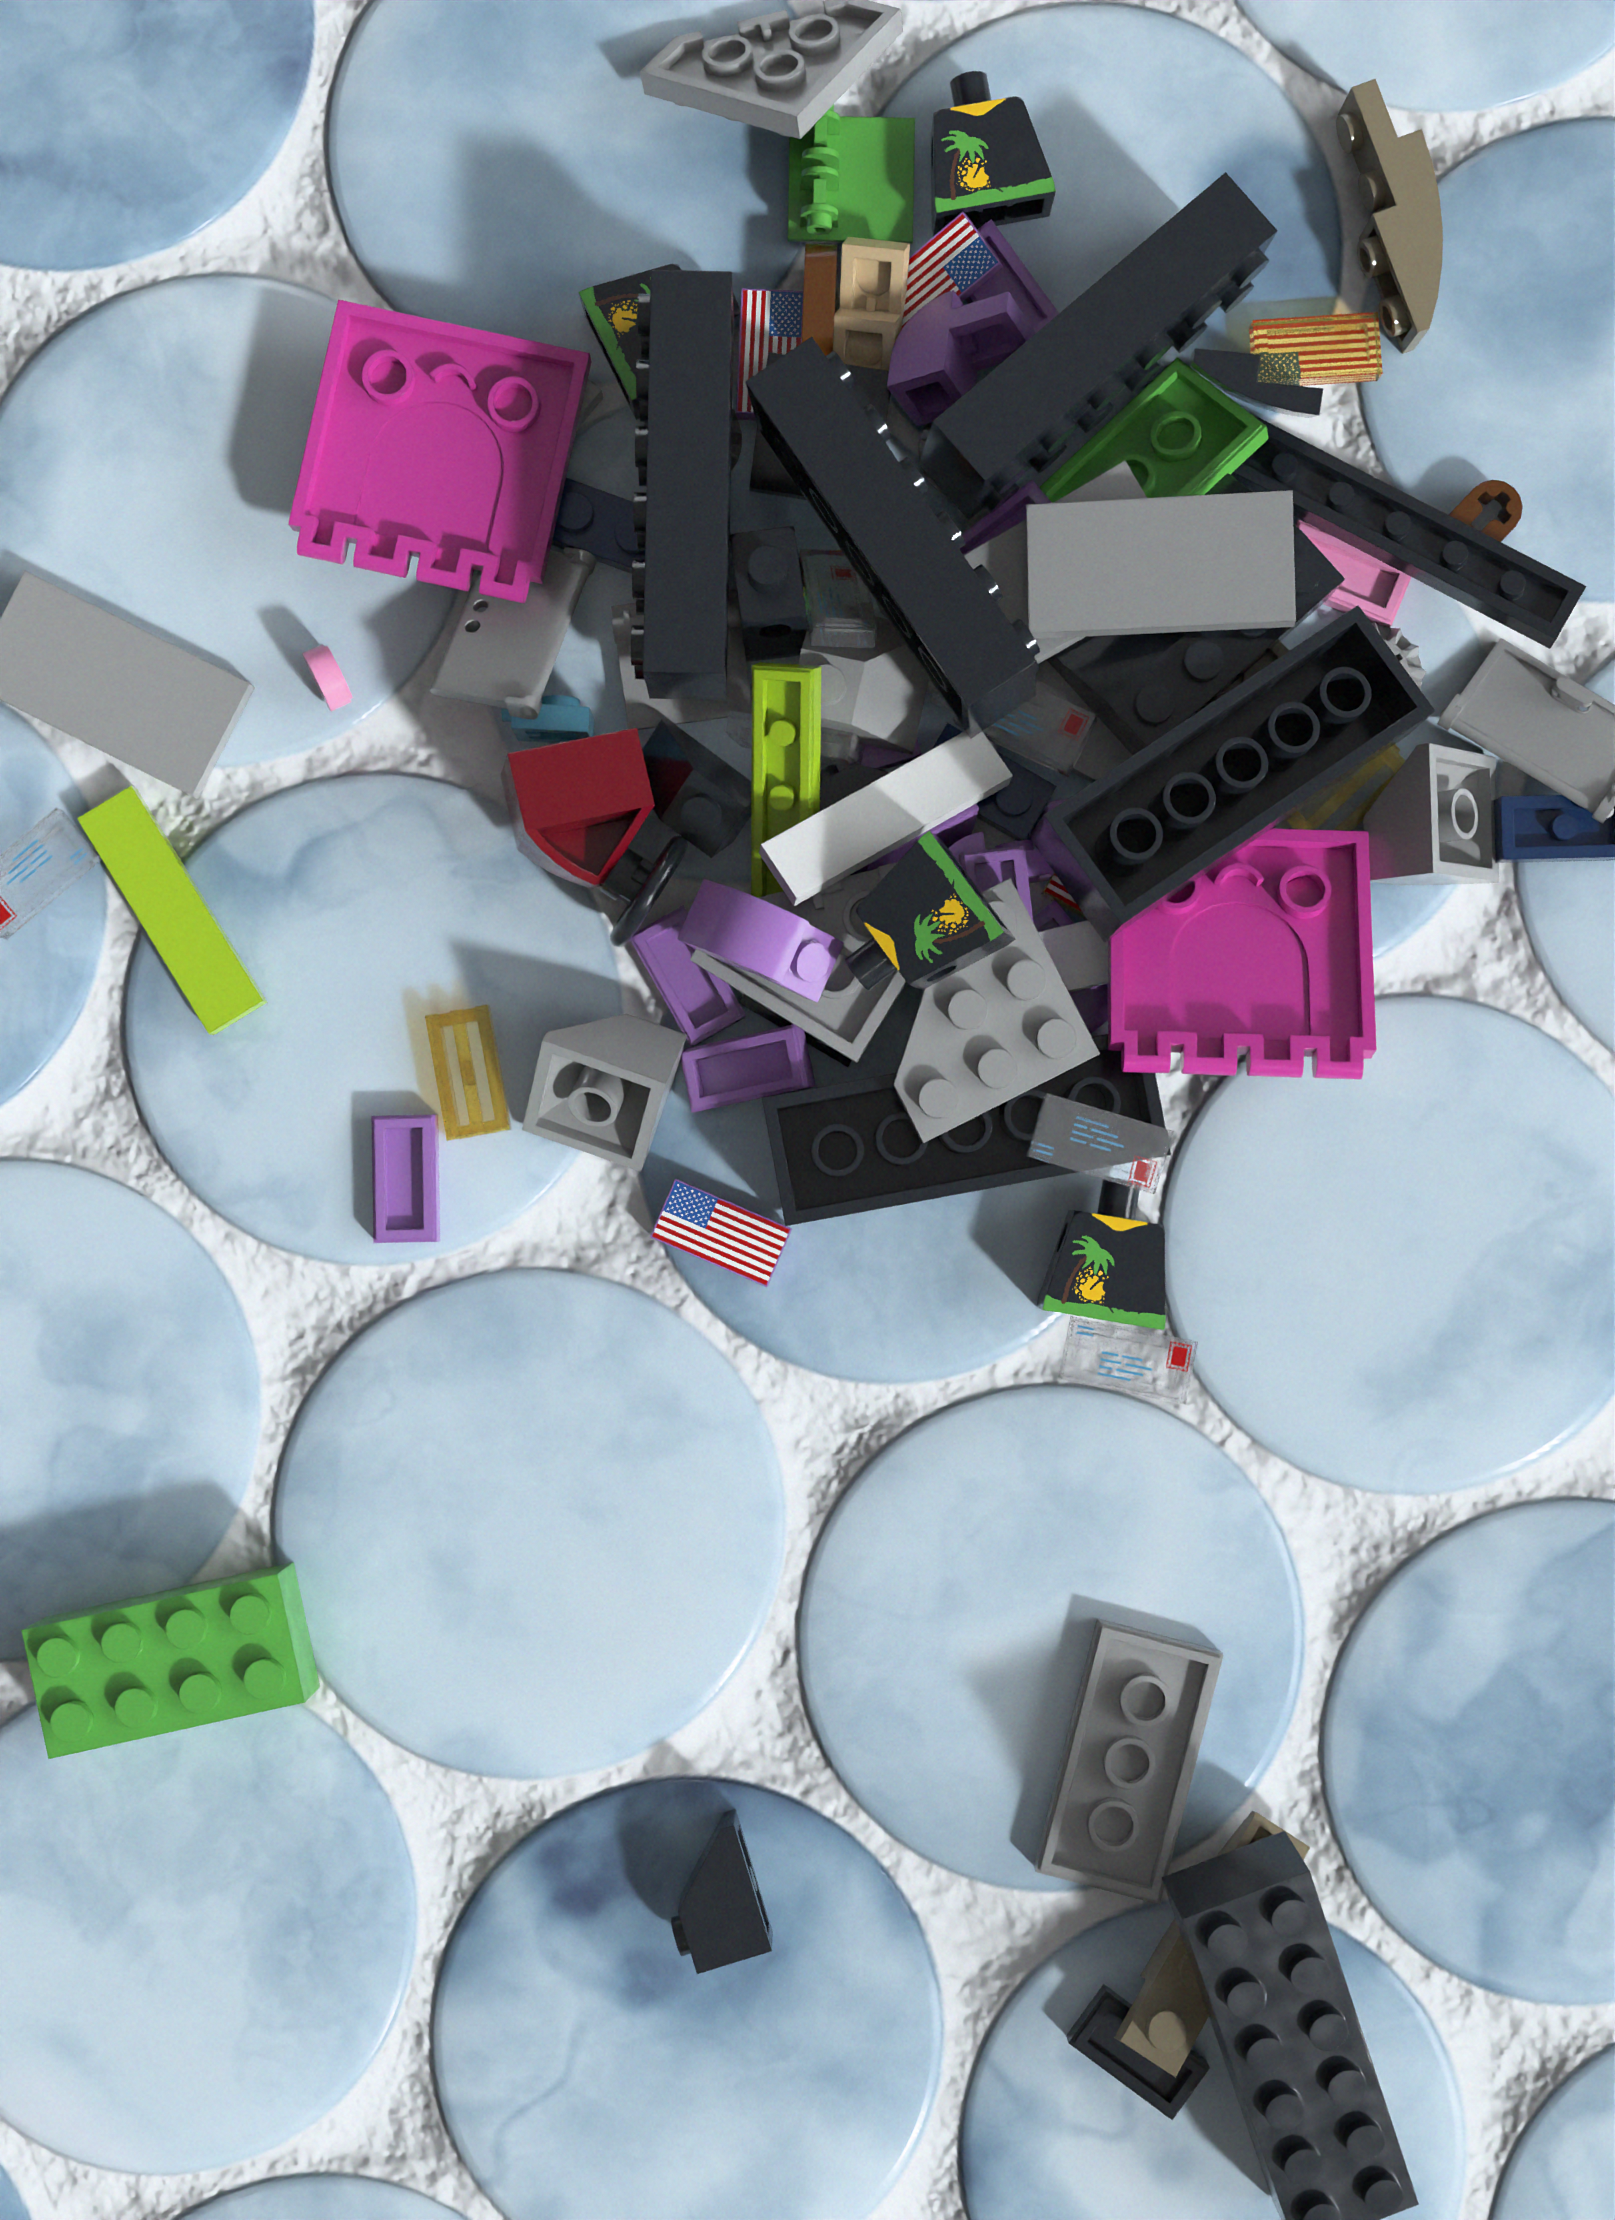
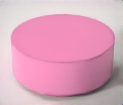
(328, 677)

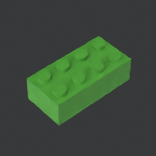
(171, 1660)

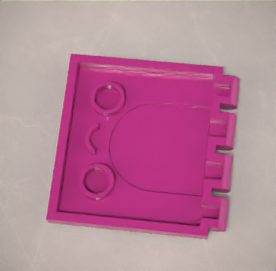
(438, 450)
(1253, 963)

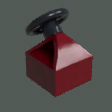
(578, 812)

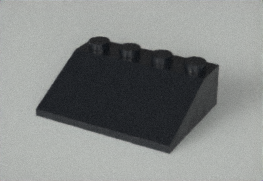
(1159, 680)

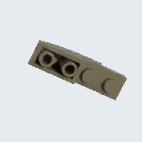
(1405, 234)
(1170, 2004)

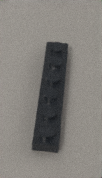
(1413, 536)

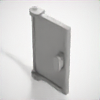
(511, 646)
(1520, 720)

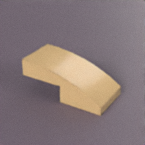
(870, 301)

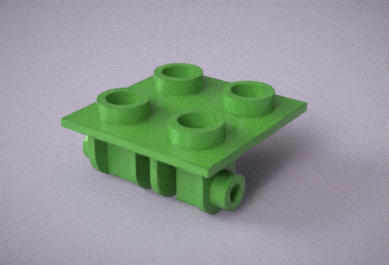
(852, 180)

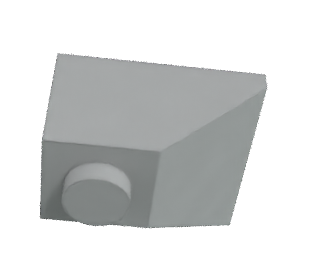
(871, 690)
(1435, 820)
(604, 1086)

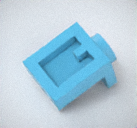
(558, 721)

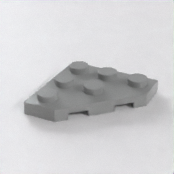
(775, 68)
(846, 1010)
(990, 1030)

